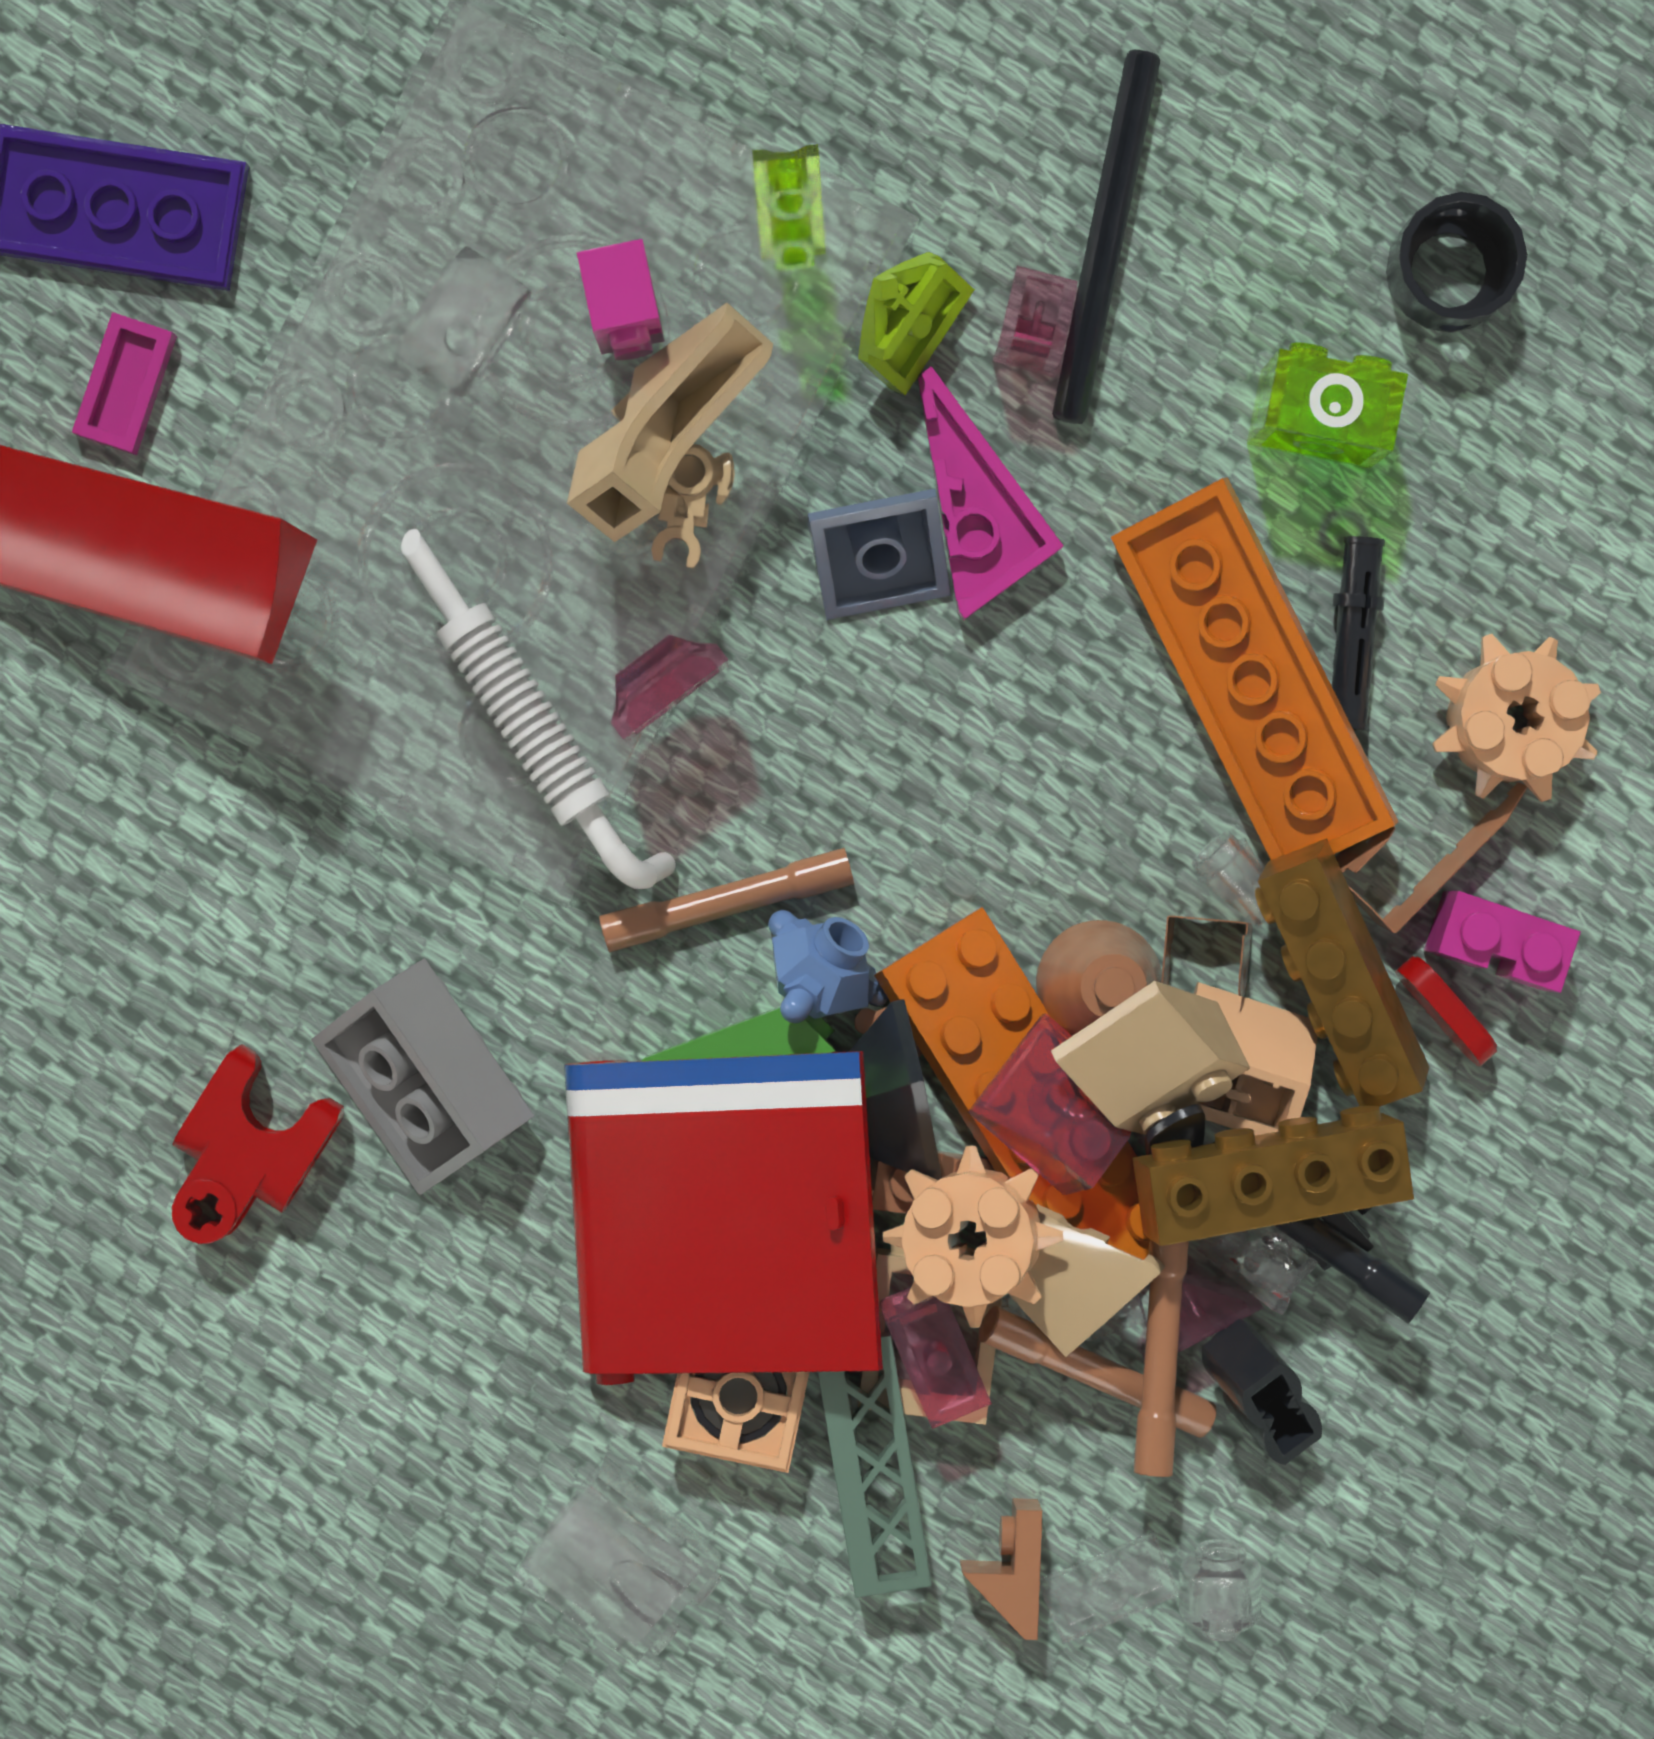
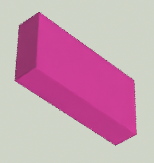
(124, 383)

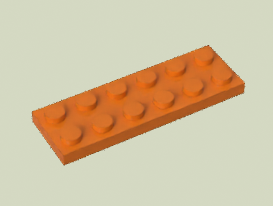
(1253, 674)
(968, 1017)

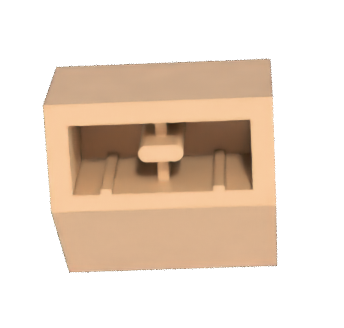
(1280, 1058)

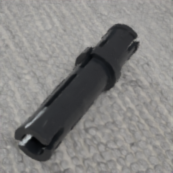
(1356, 625)

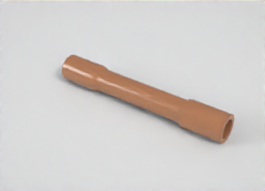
(657, 919)
(1027, 1342)
(1156, 1417)

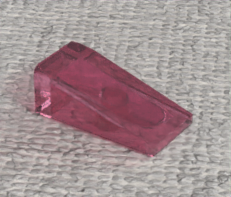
(935, 1357)

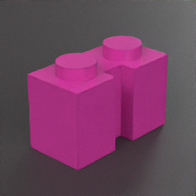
(621, 299)
(1526, 945)

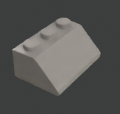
(422, 1076)

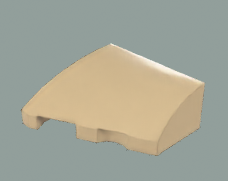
(1082, 1282)

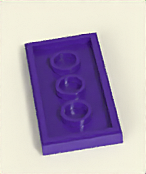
(119, 207)

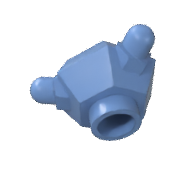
(821, 967)

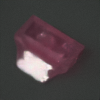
(661, 681)

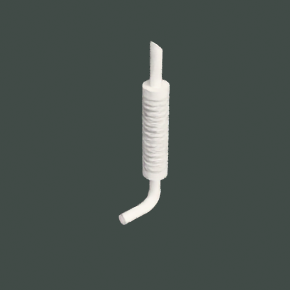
(528, 719)

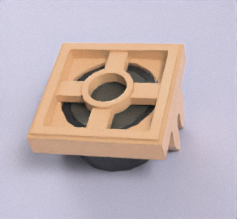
(736, 1412)

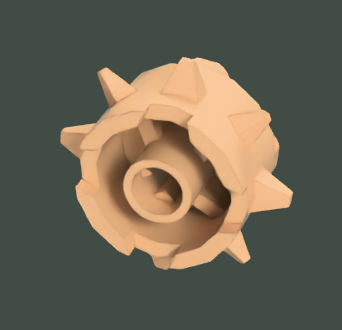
(1483, 730)
(997, 1206)

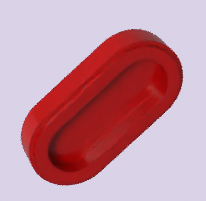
(1447, 1010)

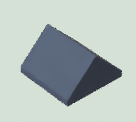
(879, 554)

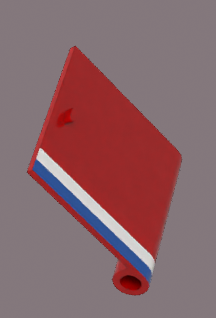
(723, 1215)

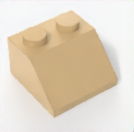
(1153, 1056)

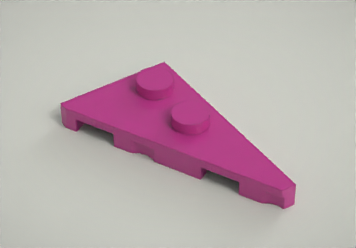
(986, 517)

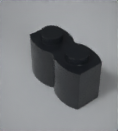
(1261, 1391)

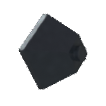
(896, 1095)

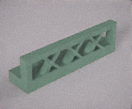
(853, 1484)

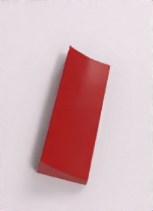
(149, 554)

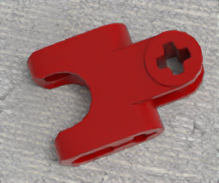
(239, 1155)

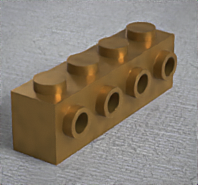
(1343, 976)
(1272, 1176)

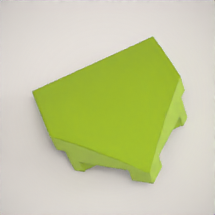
(908, 318)

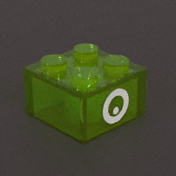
(1328, 406)

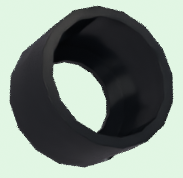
(1494, 235)

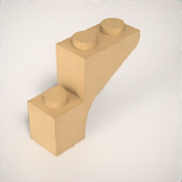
(669, 406)

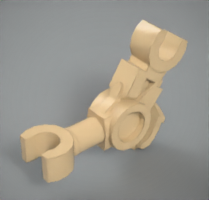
(686, 493)

